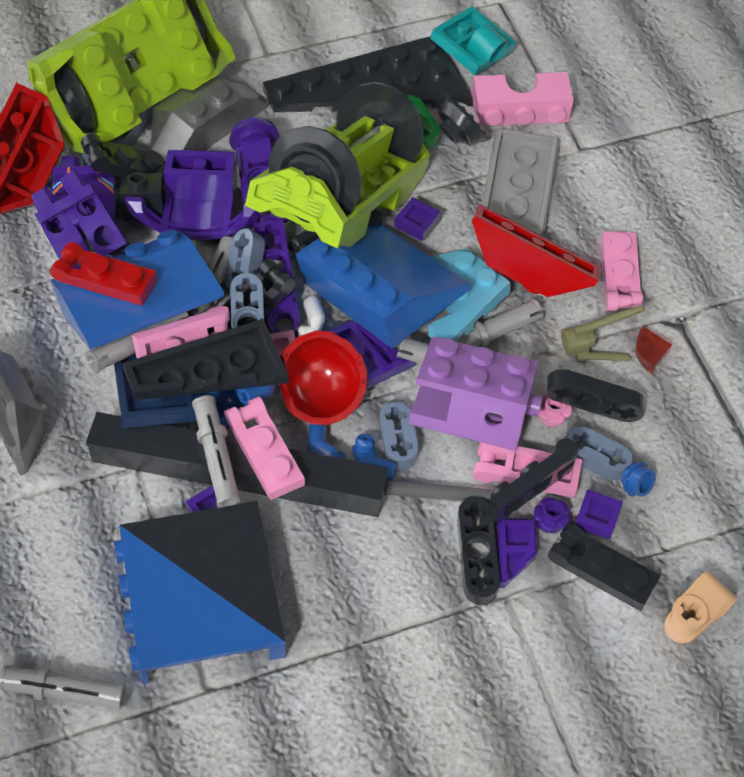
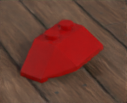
(28, 147)
(529, 257)

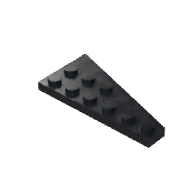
(412, 67)

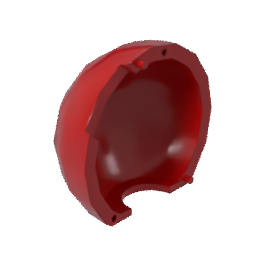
(324, 378)

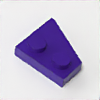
(377, 356)

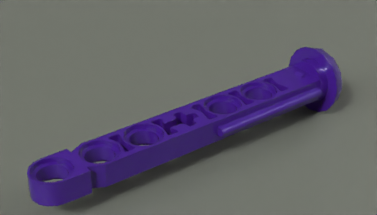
(253, 143)

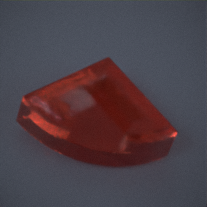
(650, 349)

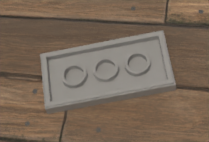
(521, 177)

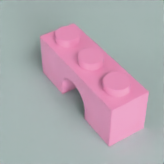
(500, 105)

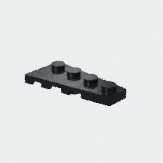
(210, 364)

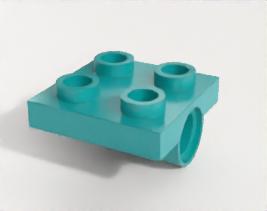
(473, 40)

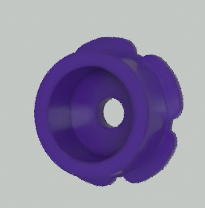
(550, 523)

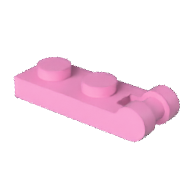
(620, 270)
(181, 331)
(265, 449)
(516, 461)

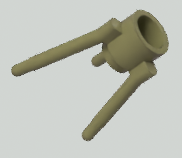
(581, 338)

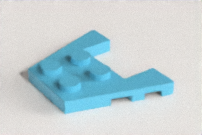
(486, 292)

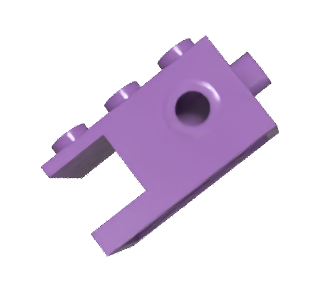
(475, 393)

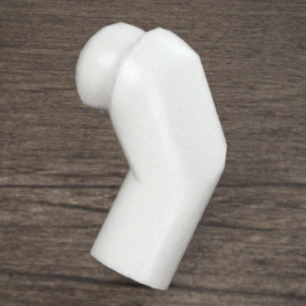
(314, 314)

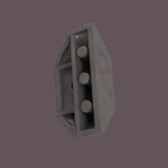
(201, 115)
(20, 413)

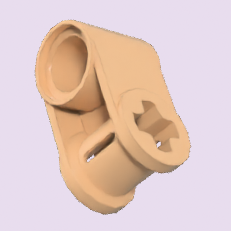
(701, 606)

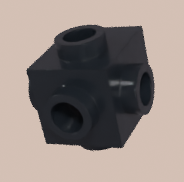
(144, 185)

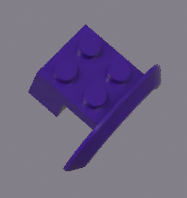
(197, 197)

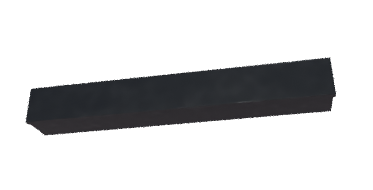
(179, 455)

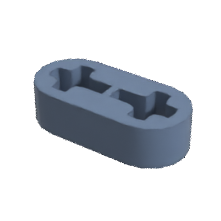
(244, 254)
(405, 434)
(599, 453)

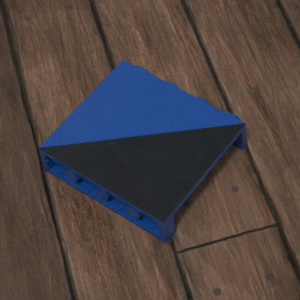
(198, 587)

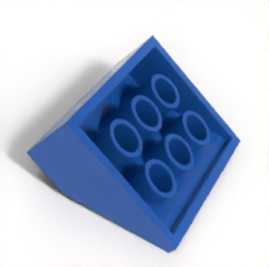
(381, 282)
(181, 286)

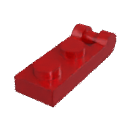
(103, 274)

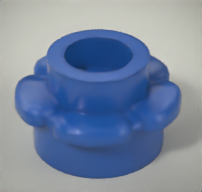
(638, 479)

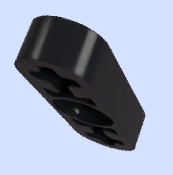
(595, 395)
(470, 564)

